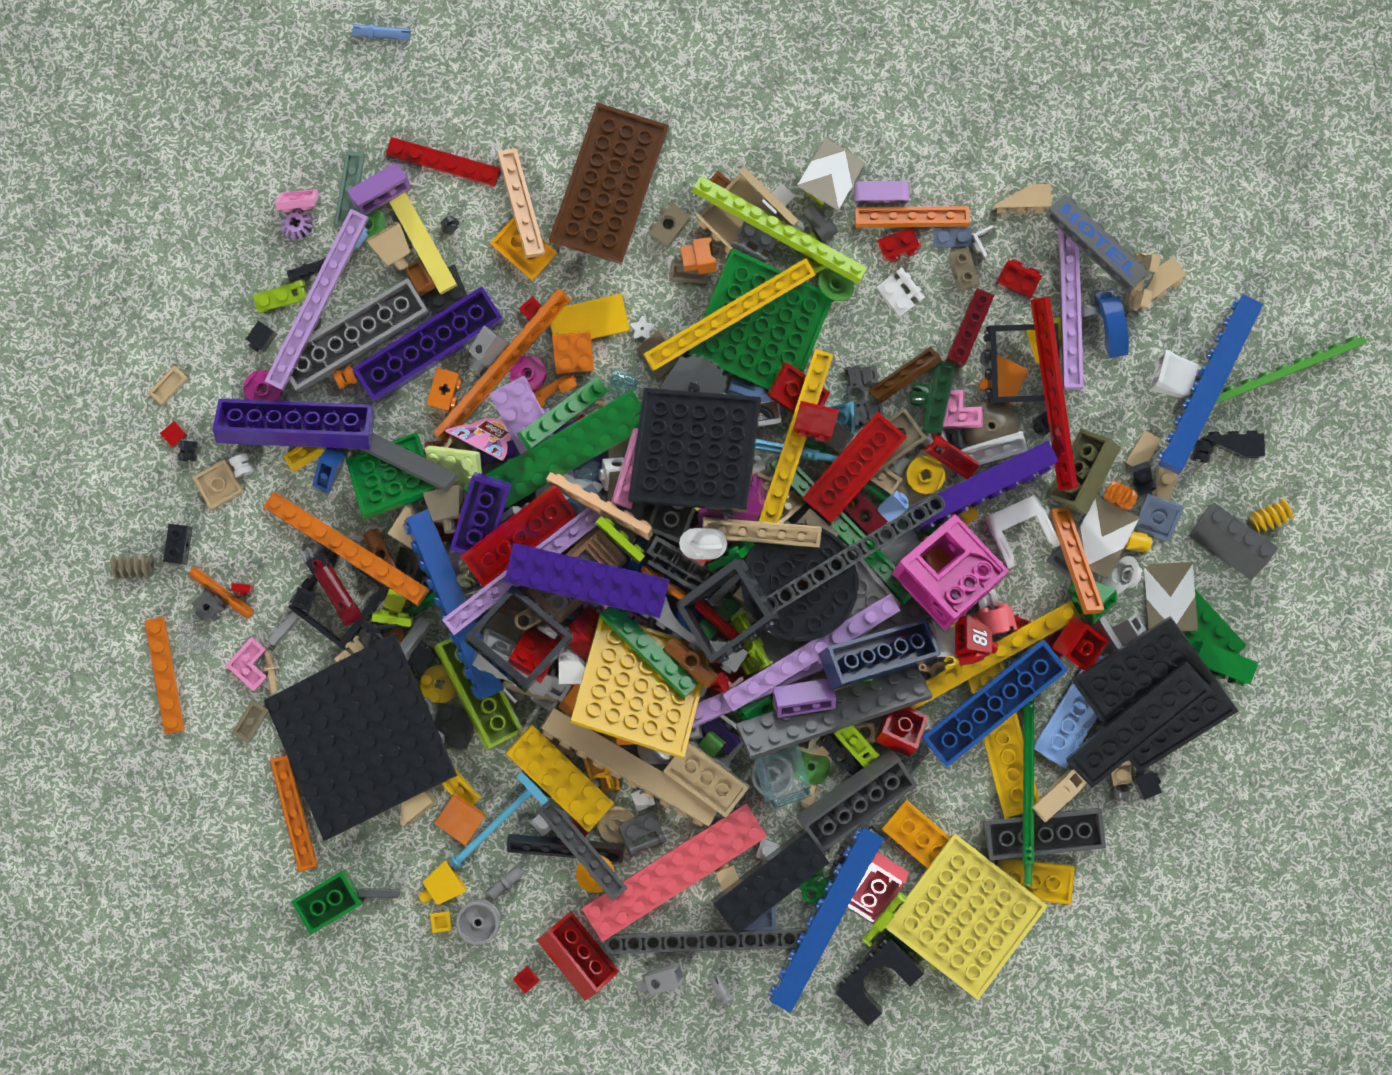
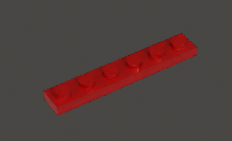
(442, 161)

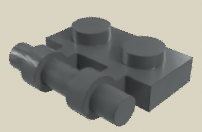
(757, 237)

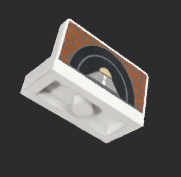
(769, 413)

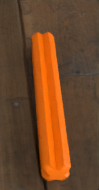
(220, 591)

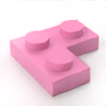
(961, 417)
(244, 666)

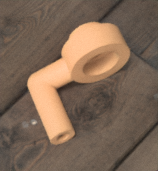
(931, 669)

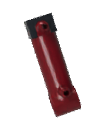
(334, 589)

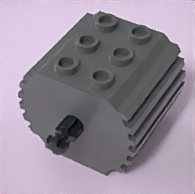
(696, 376)

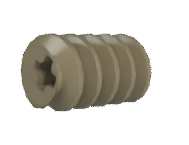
(132, 567)

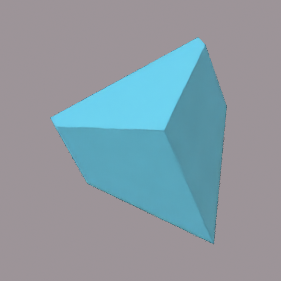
(846, 414)

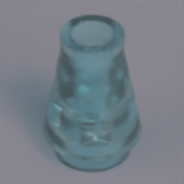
(623, 379)

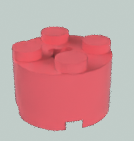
(998, 620)

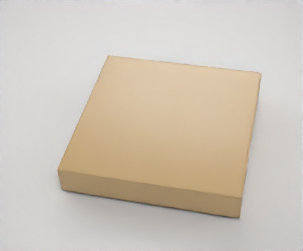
(218, 484)

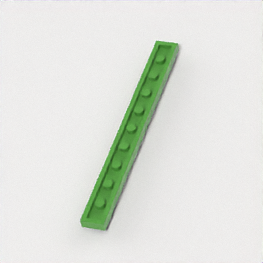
(1284, 370)

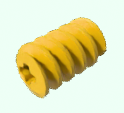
(1270, 515)

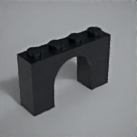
(888, 954)

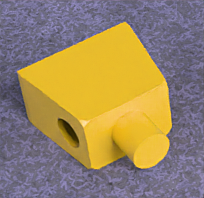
(442, 885)

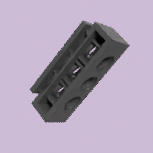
(675, 559)

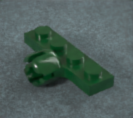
(935, 397)

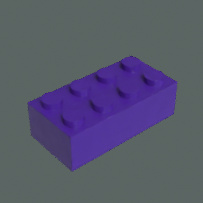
(480, 511)

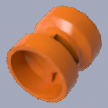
(349, 375)

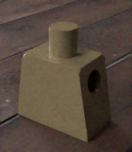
(445, 506)

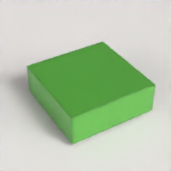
(712, 744)

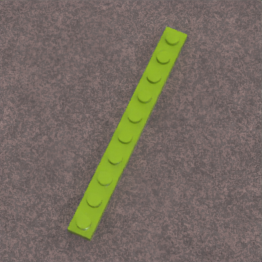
(779, 229)

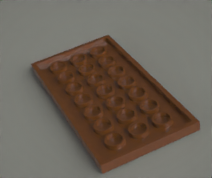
(609, 183)

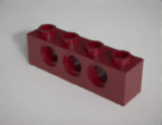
(969, 327)
(862, 505)

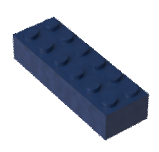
(879, 654)

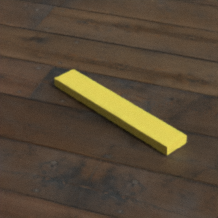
(423, 243)

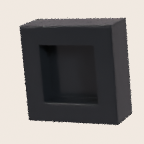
(303, 599)

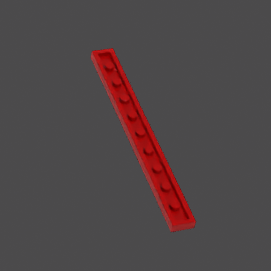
(1054, 392)

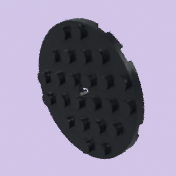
(818, 610)

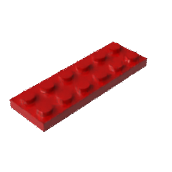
(854, 467)
(527, 527)

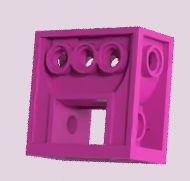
(939, 590)

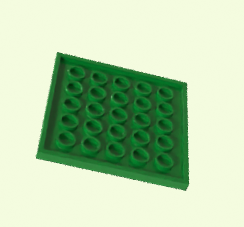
(770, 335)

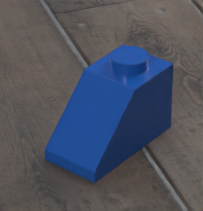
(328, 469)

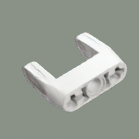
(1013, 515)

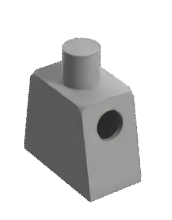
(487, 348)
(668, 977)

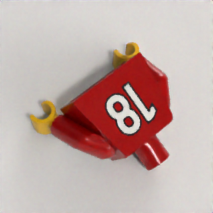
(972, 642)

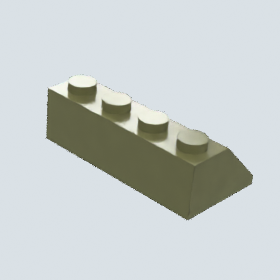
(1092, 462)

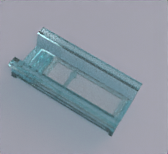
(783, 776)

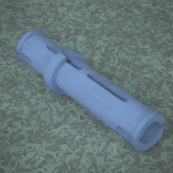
(381, 32)

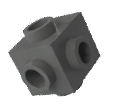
(202, 603)

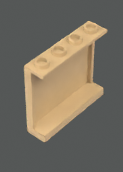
(726, 226)

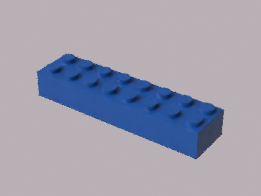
(993, 703)

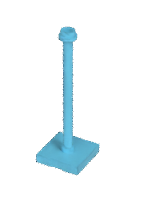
(531, 789)

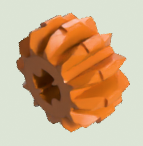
(1120, 495)

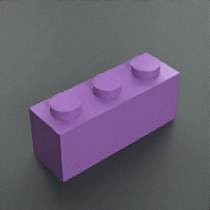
(379, 189)
(803, 698)

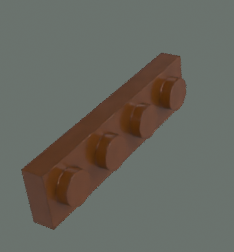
(905, 375)

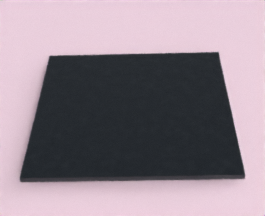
(360, 737)

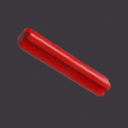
(716, 620)

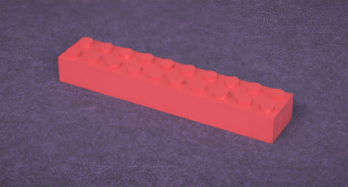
(675, 871)

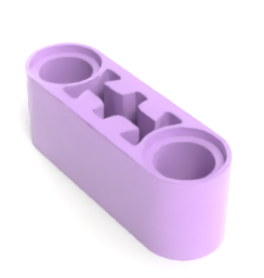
(881, 191)

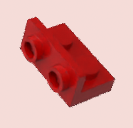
(898, 245)
(1019, 278)

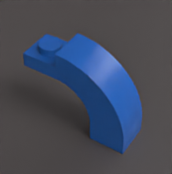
(1114, 323)

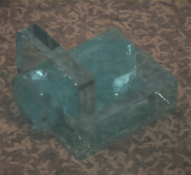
(588, 471)

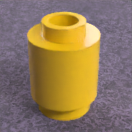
(1139, 542)

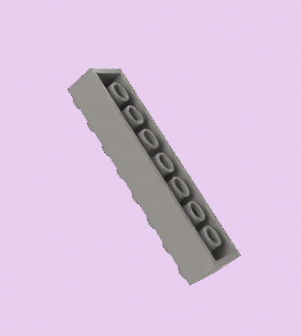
(358, 334)

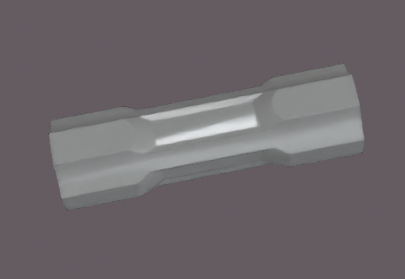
(415, 635)

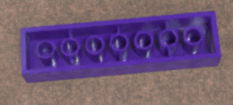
(427, 345)
(293, 423)
(990, 484)
(586, 580)

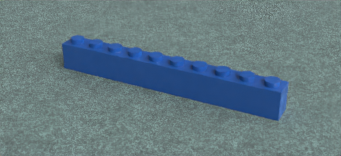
(1210, 384)
(447, 595)
(826, 919)

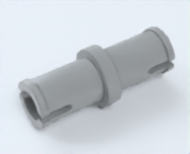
(505, 882)

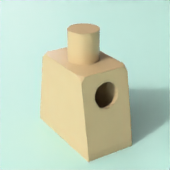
(390, 246)

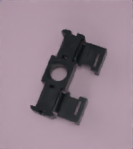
(833, 746)

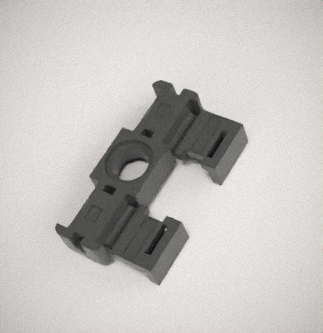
(855, 379)

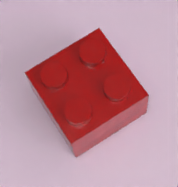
(1080, 644)
(902, 730)

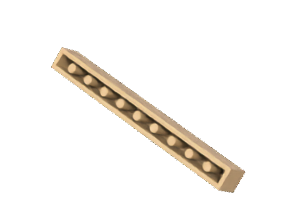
(627, 766)

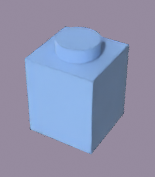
(893, 506)

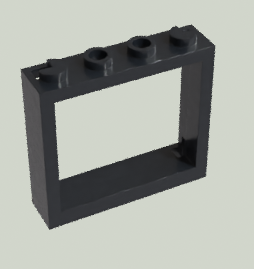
(990, 356)
(684, 605)
(352, 632)
(497, 661)

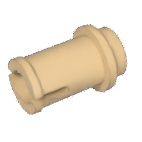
(806, 802)

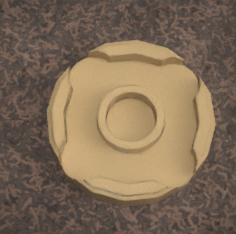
(612, 818)

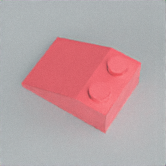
(878, 887)

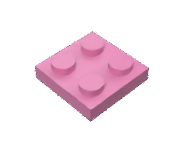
(297, 199)

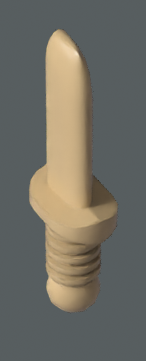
(271, 672)

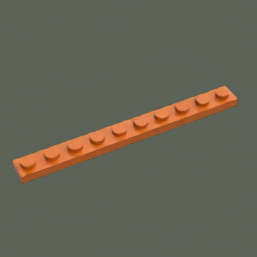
(504, 363)
(346, 548)

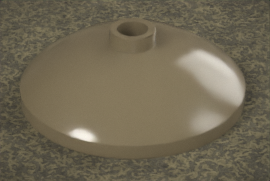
(997, 413)

